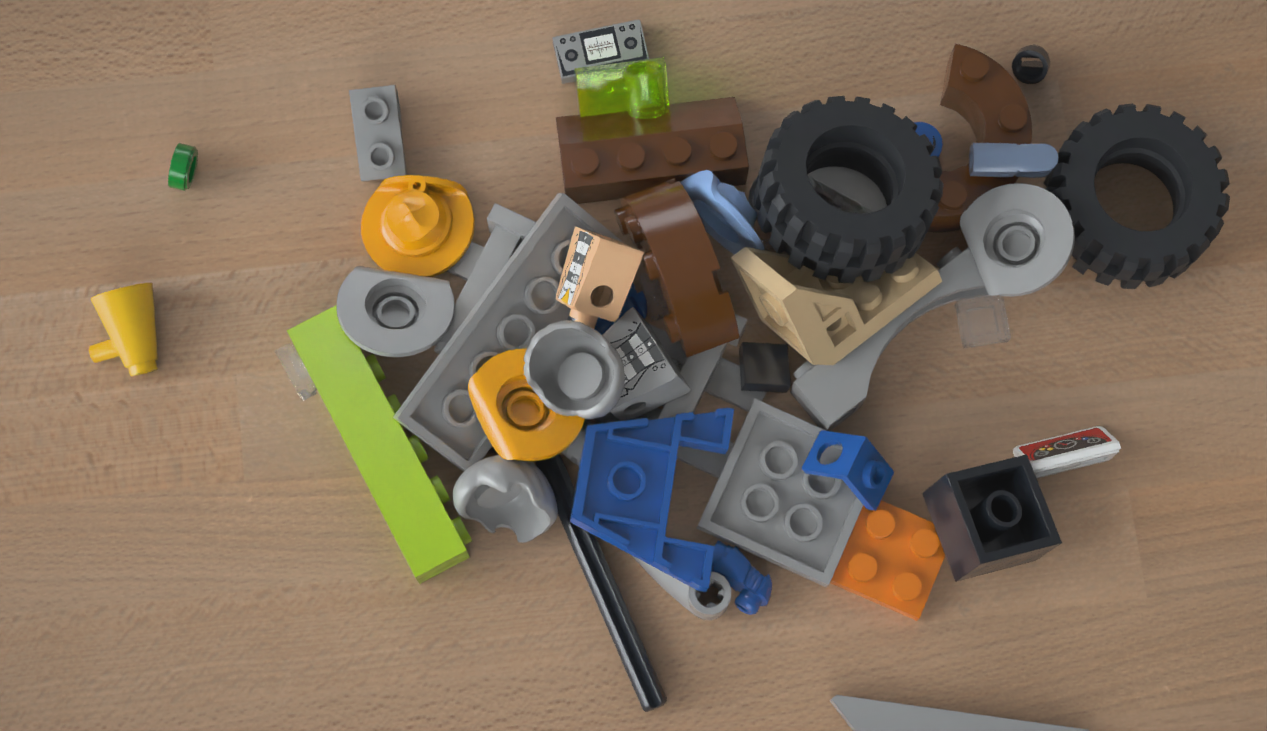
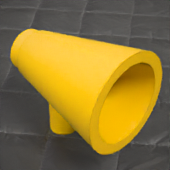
(130, 323)

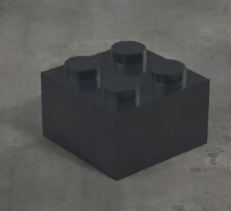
(991, 517)

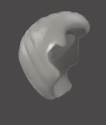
(574, 370)
(507, 496)

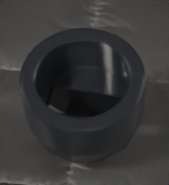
(1031, 71)

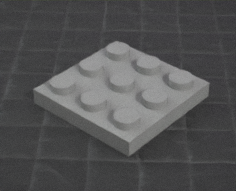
(773, 505)

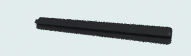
(605, 590)

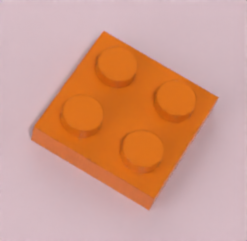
(891, 559)

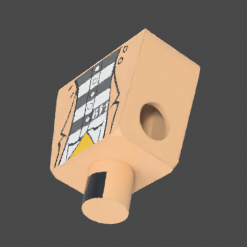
(597, 276)

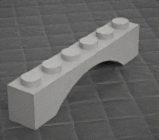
(839, 390)

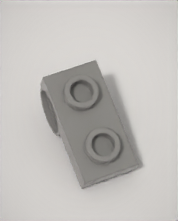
(378, 132)

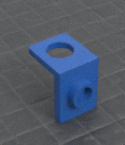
(858, 466)

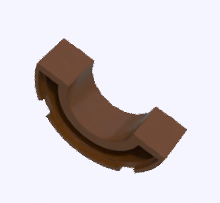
(997, 114)
(683, 263)

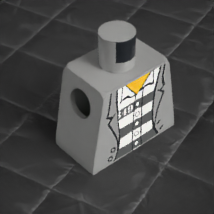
(648, 369)

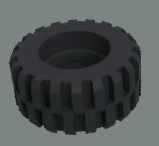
(859, 139)
(1170, 153)

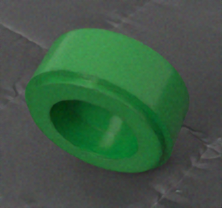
(183, 167)

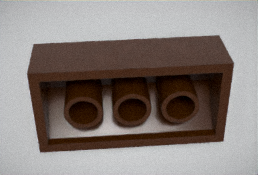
(623, 154)

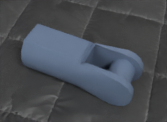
(1011, 160)

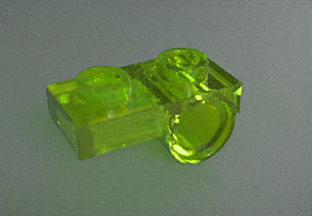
(625, 86)

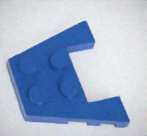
(629, 483)

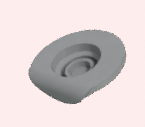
(1018, 238)
(394, 311)

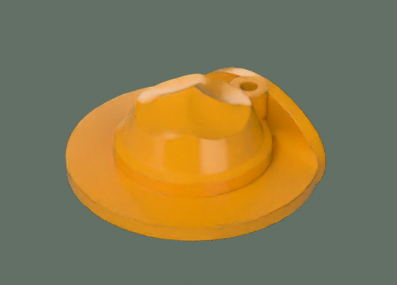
(417, 224)
(515, 415)

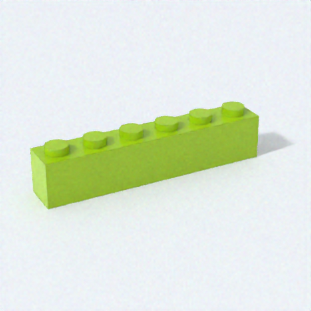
(380, 447)

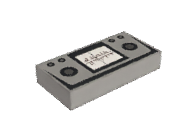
(599, 47)

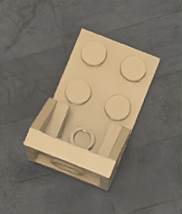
(824, 316)

